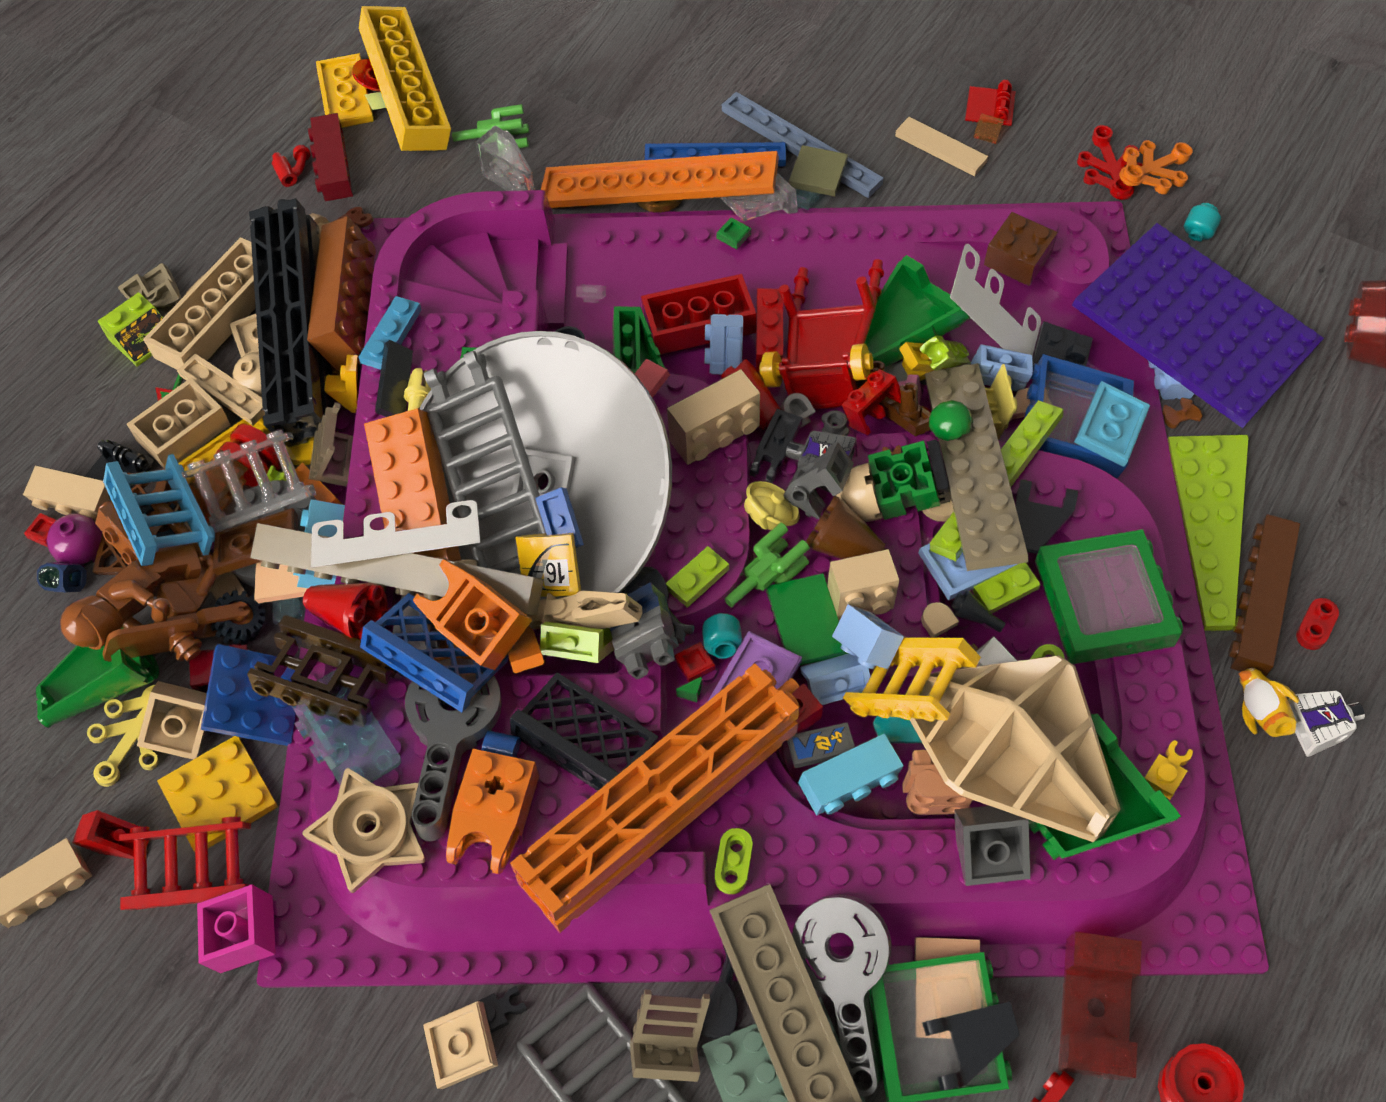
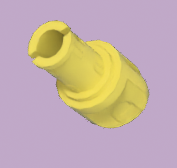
(417, 389)

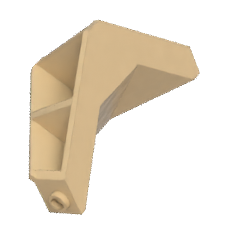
(1023, 744)

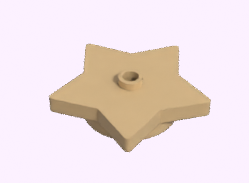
(363, 805)

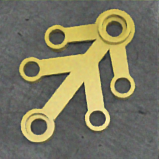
(130, 728)

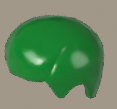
(950, 420)

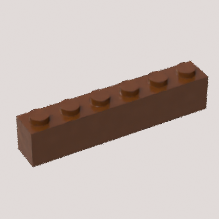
(1265, 595)

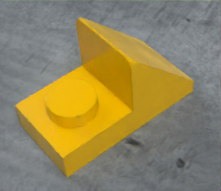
(914, 360)
(345, 386)

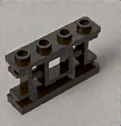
(331, 649)

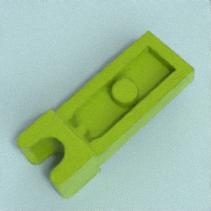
(945, 353)

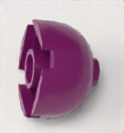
(74, 539)

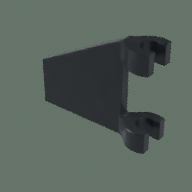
(1041, 521)
(976, 1038)

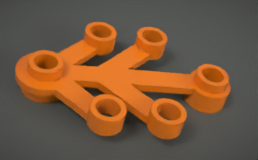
(1135, 175)

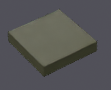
(818, 170)

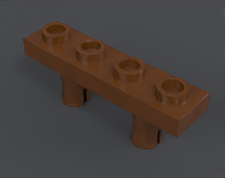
(908, 412)

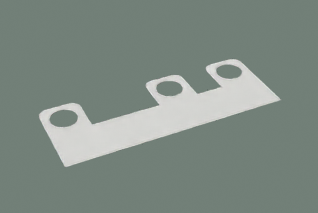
(390, 543)

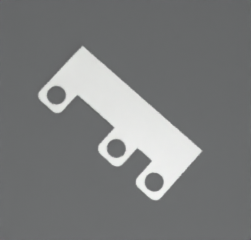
(986, 311)

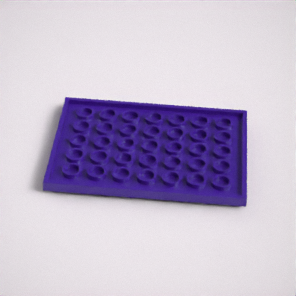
(1198, 324)

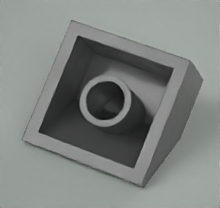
(992, 845)

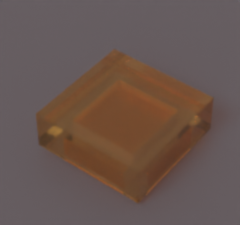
(988, 128)

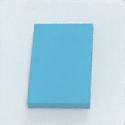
(1112, 424)

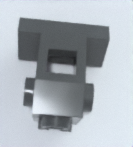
(827, 470)

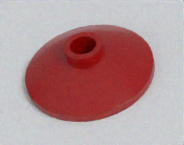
(364, 74)

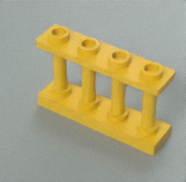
(912, 652)

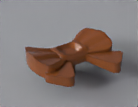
(1189, 411)

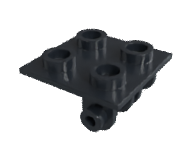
(128, 459)

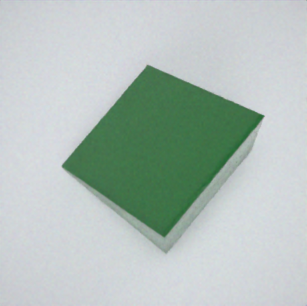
(690, 690)

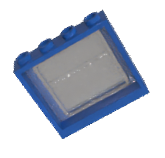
(1058, 384)

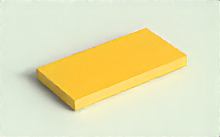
(342, 92)

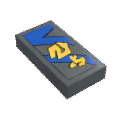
(820, 744)

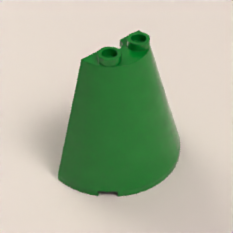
(88, 681)
(1139, 803)

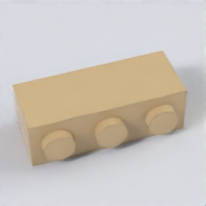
(65, 492)
(41, 882)

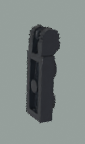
(773, 446)

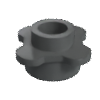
(837, 418)

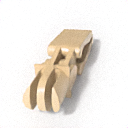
(588, 610)

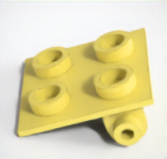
(1001, 400)

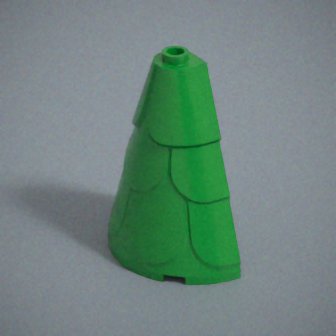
(910, 312)

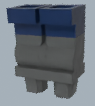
(649, 638)

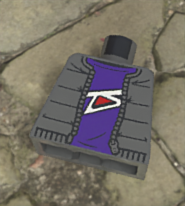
(817, 445)

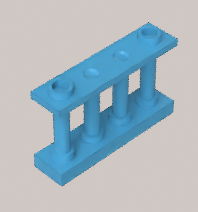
(138, 524)

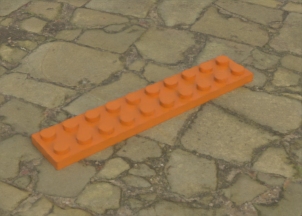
(661, 179)

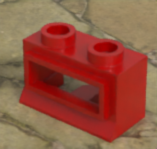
(867, 399)

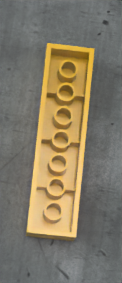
(404, 79)

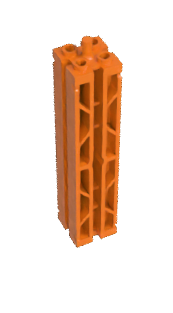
(657, 796)

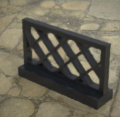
(562, 749)

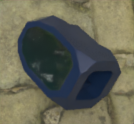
(62, 577)

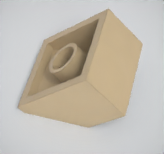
(173, 721)

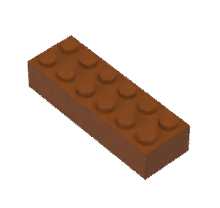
(341, 292)

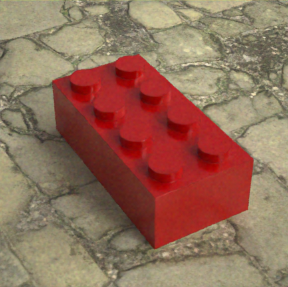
(680, 314)

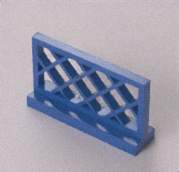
(420, 663)

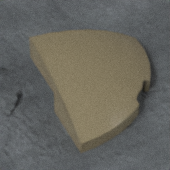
(156, 286)

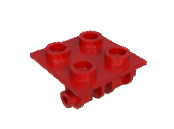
(991, 102)

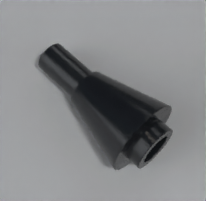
(970, 608)

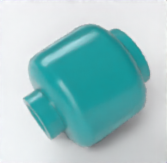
(1202, 222)
(722, 635)

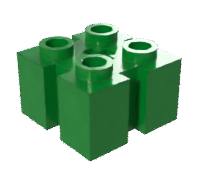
(903, 480)

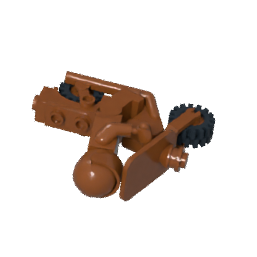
(181, 583)

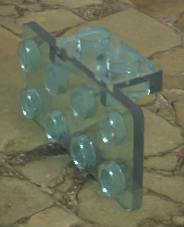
(345, 746)

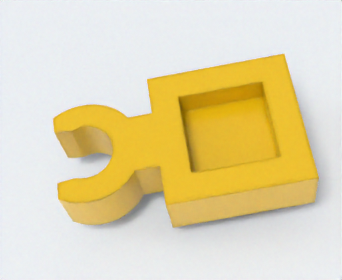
(1167, 771)

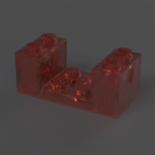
(1100, 970)

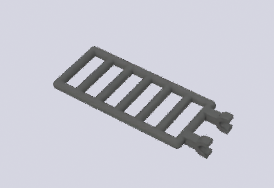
(443, 402)
(606, 1015)

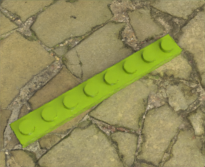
(1016, 455)

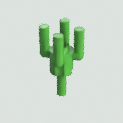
(513, 126)
(769, 565)

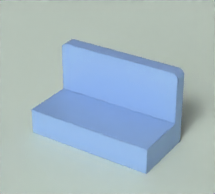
(834, 677)

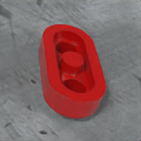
(1317, 621)
(1056, 1087)

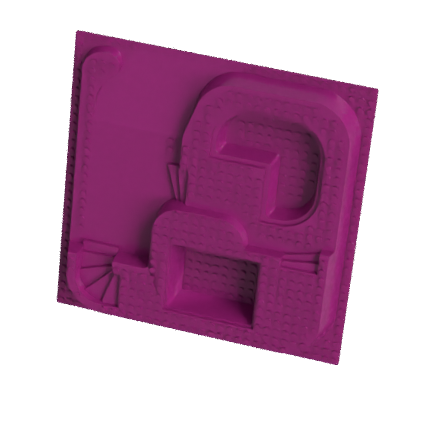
(511, 267)

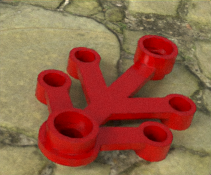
(1101, 138)

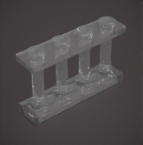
(270, 499)

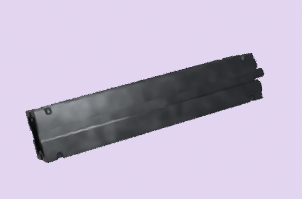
(284, 278)

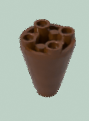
(843, 533)

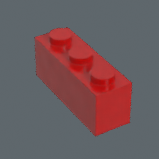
(768, 323)

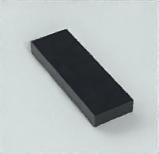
(393, 379)

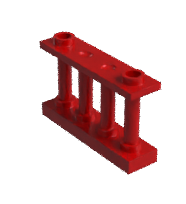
(172, 892)

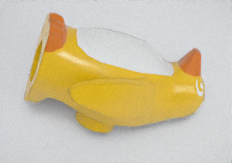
(1267, 704)

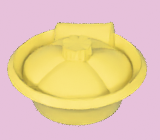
(768, 506)

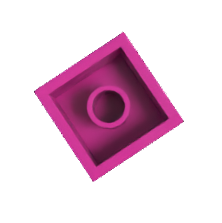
(236, 929)

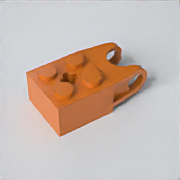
(465, 609)
(490, 816)

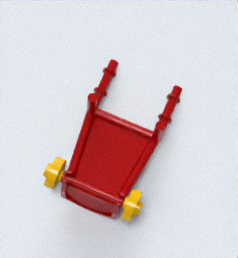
(824, 344)

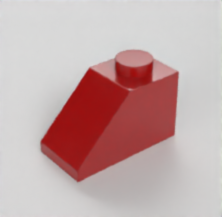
(101, 834)

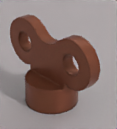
(358, 217)

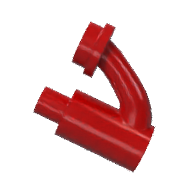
(282, 167)

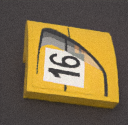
(552, 560)

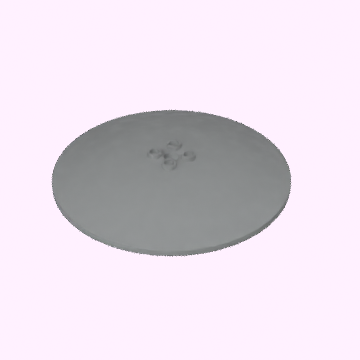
(587, 430)

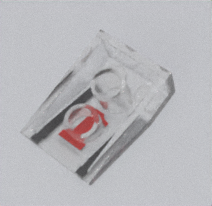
(503, 161)

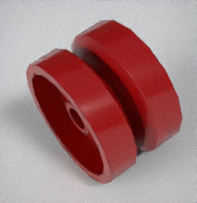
(243, 434)
(1202, 1065)

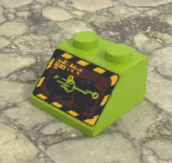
(129, 325)

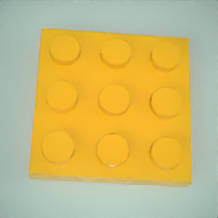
(217, 787)

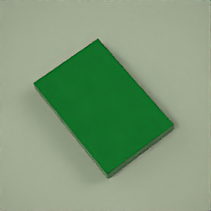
(806, 618)

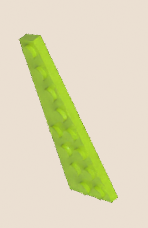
(1211, 499)

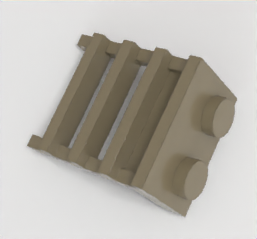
(330, 451)
(667, 1050)

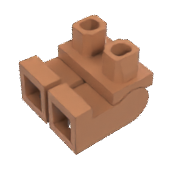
(927, 789)

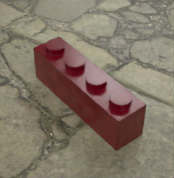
(330, 157)

